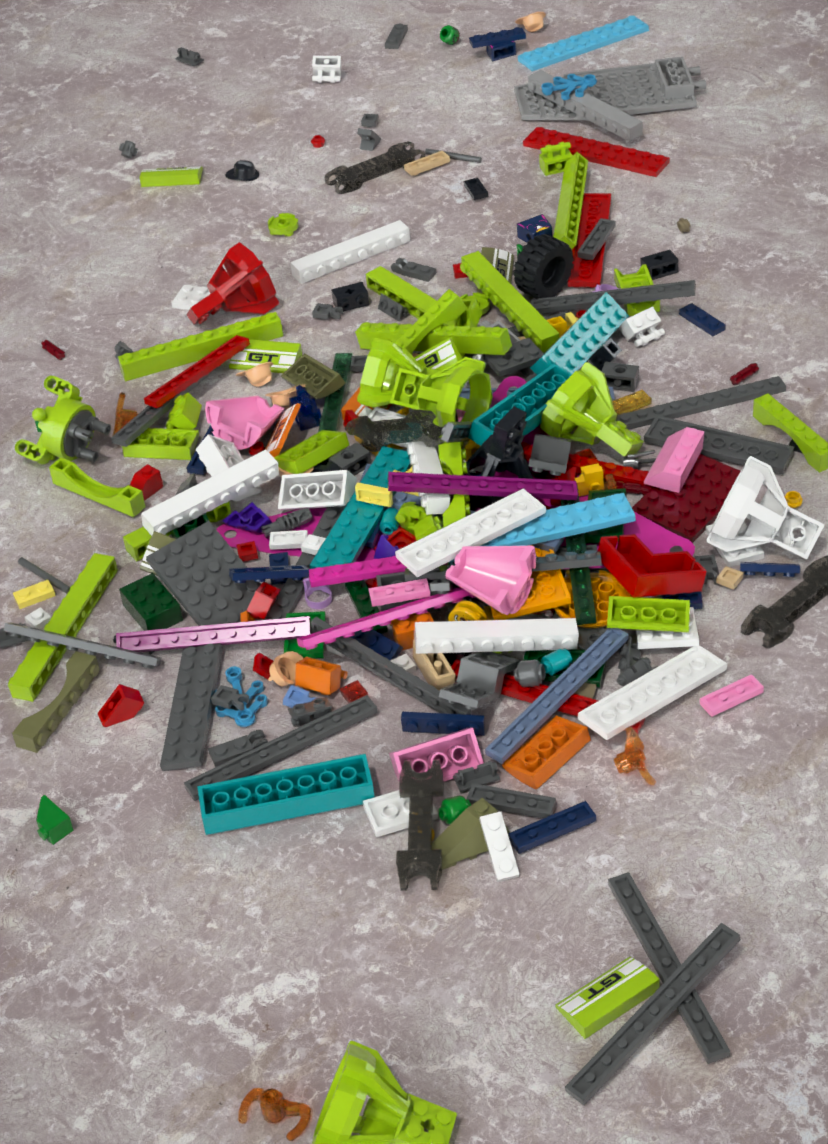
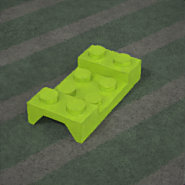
(638, 279)

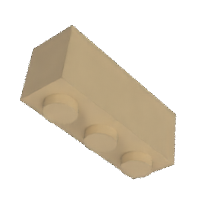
(434, 668)

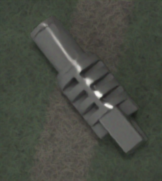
(288, 522)

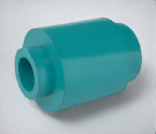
(388, 522)
(556, 661)

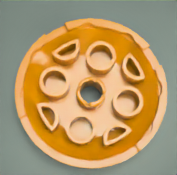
(603, 586)

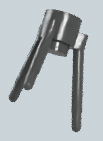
(121, 348)
(633, 461)

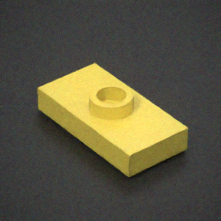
(373, 494)

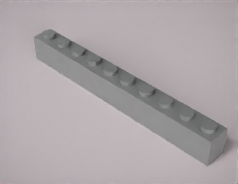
(590, 108)

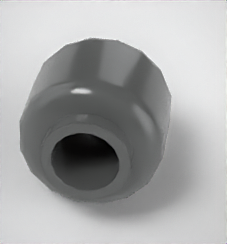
(530, 673)

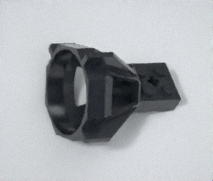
(501, 453)

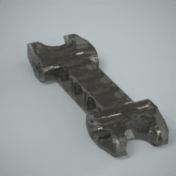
(356, 175)
(415, 427)
(779, 618)
(420, 857)

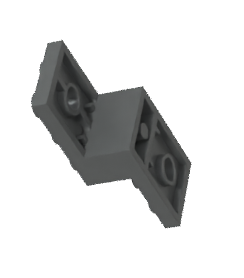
(519, 357)
(550, 454)
(479, 679)

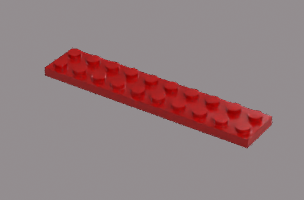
(601, 152)
(589, 272)

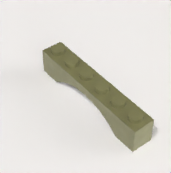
(37, 728)

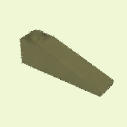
(464, 835)

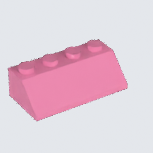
(676, 460)
(455, 751)

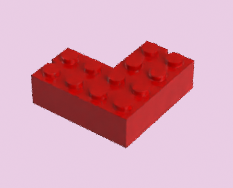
(650, 573)

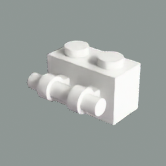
(326, 69)
(640, 324)

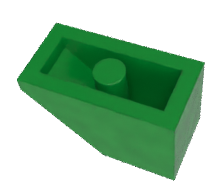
(52, 821)

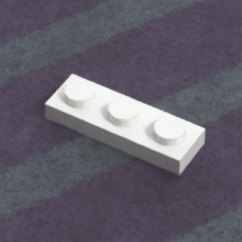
(499, 846)

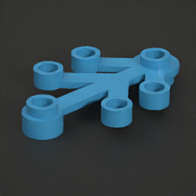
(569, 84)
(243, 717)

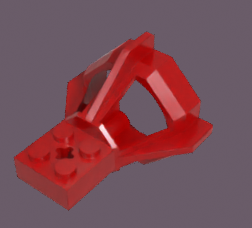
(231, 290)

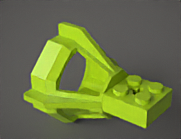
(382, 370)
(442, 391)
(587, 404)
(389, 1114)

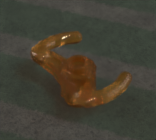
(122, 415)
(633, 757)
(275, 1108)

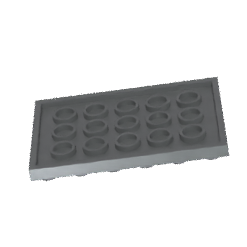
(199, 577)

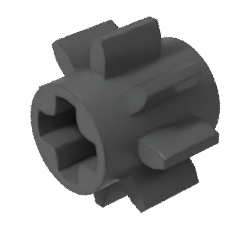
(128, 149)

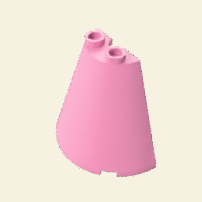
(242, 419)
(495, 574)

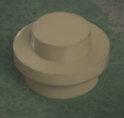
(683, 225)

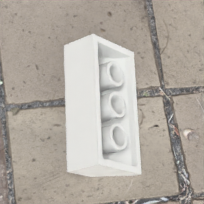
(220, 455)
(316, 490)

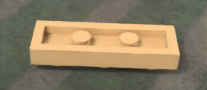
(427, 163)

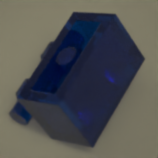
(308, 414)

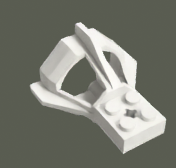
(770, 520)

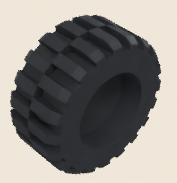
(543, 266)

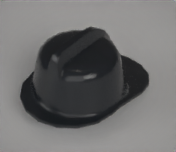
(243, 170)

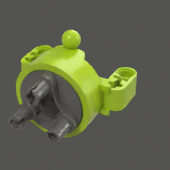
(64, 428)

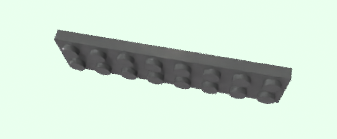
(724, 444)
(191, 707)

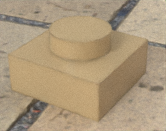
(729, 577)

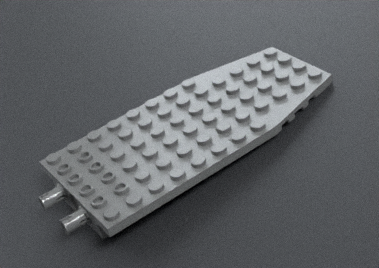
(629, 88)

